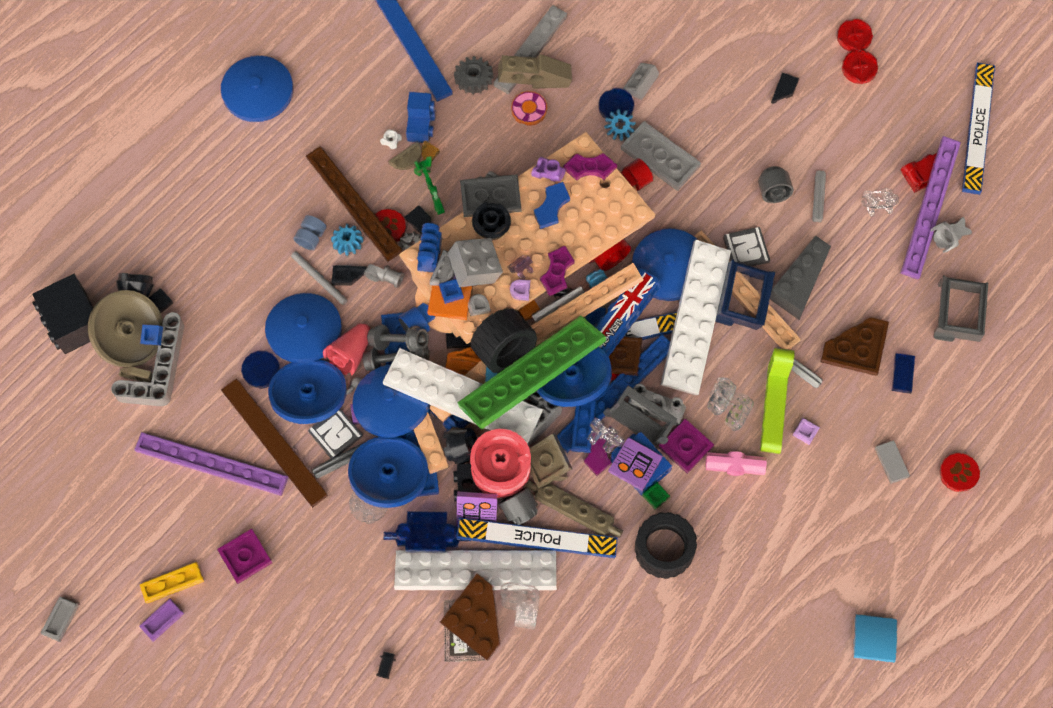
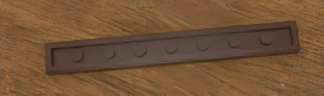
(354, 204)
(274, 443)

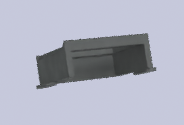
(948, 332)
(637, 421)

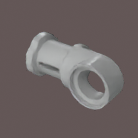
(375, 274)

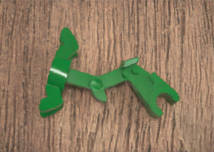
(425, 167)

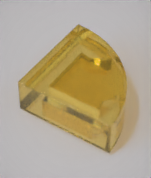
(429, 150)

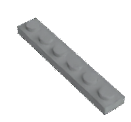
(537, 40)

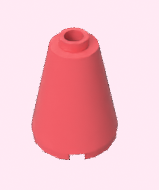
(348, 349)

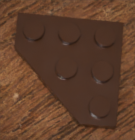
(858, 347)
(475, 617)

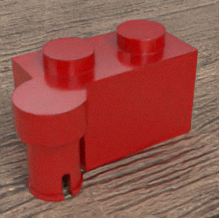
(918, 173)

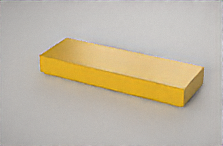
(171, 582)

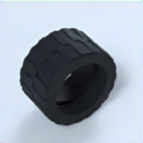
(503, 339)
(669, 522)

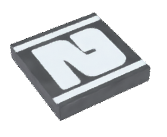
(747, 247)
(335, 434)

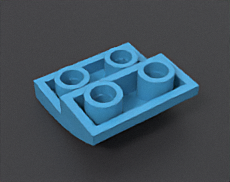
(875, 638)

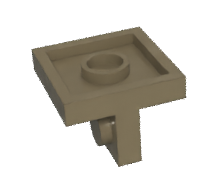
(549, 461)

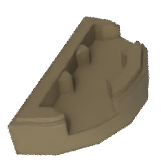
(406, 158)

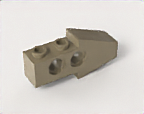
(538, 72)

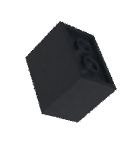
(65, 313)

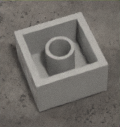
(475, 262)

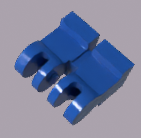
(429, 247)

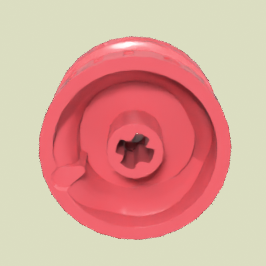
(500, 462)

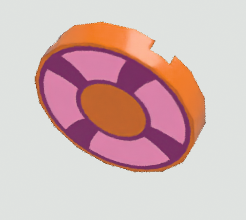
(529, 108)

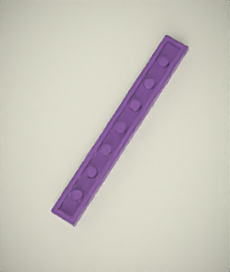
(930, 208)
(211, 463)

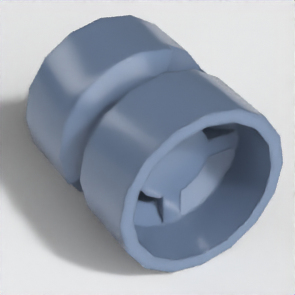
(309, 232)

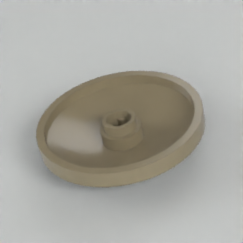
(117, 328)

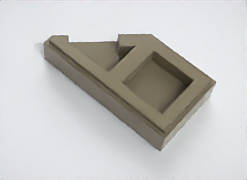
(136, 374)

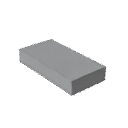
(892, 462)
(59, 619)

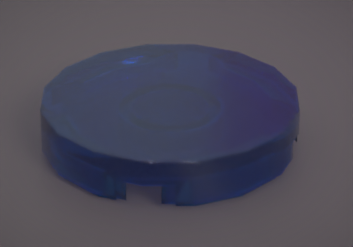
(614, 100)
(259, 369)

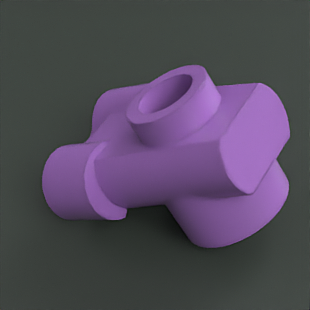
(548, 169)

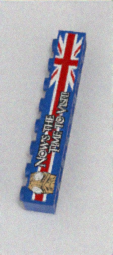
(626, 310)

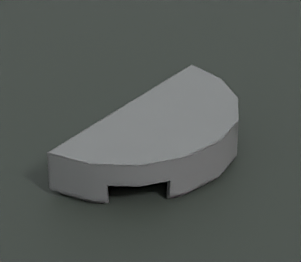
(443, 271)

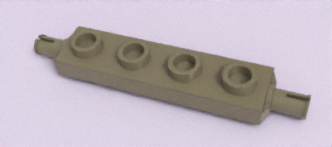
(575, 509)

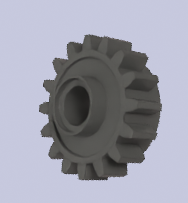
(470, 83)

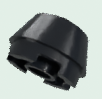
(491, 220)
(137, 283)
(459, 444)

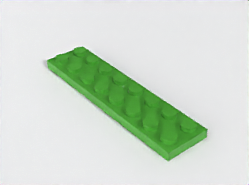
(531, 372)

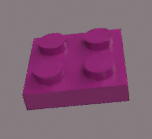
(686, 446)
(244, 556)

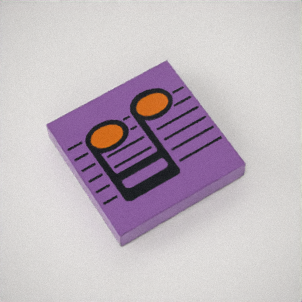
(635, 464)
(477, 506)

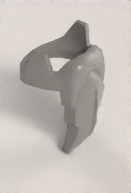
(947, 235)

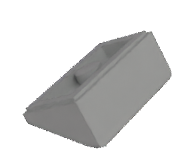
(641, 80)

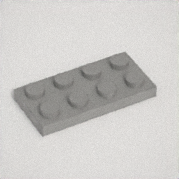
(661, 155)

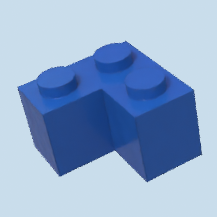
(420, 117)

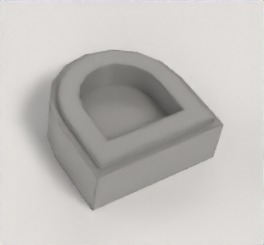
(478, 305)

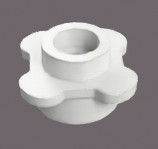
(388, 135)

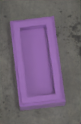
(161, 620)

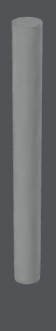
(319, 278)

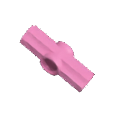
(736, 463)

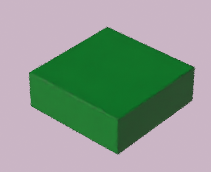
(656, 495)

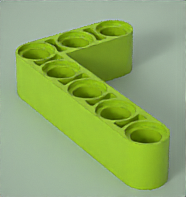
(775, 400)

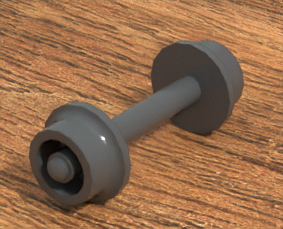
(415, 338)
(373, 360)

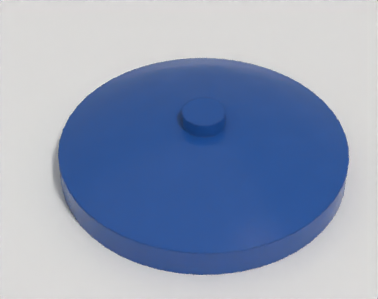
(257, 88)
(667, 258)
(302, 327)
(579, 382)
(307, 391)
(384, 409)
(388, 472)

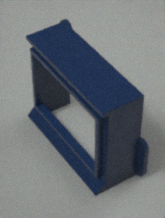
(729, 317)

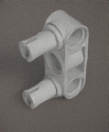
(673, 406)

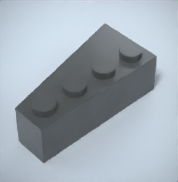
(799, 280)

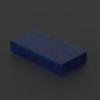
(903, 373)

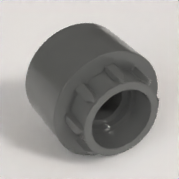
(775, 185)
(520, 506)

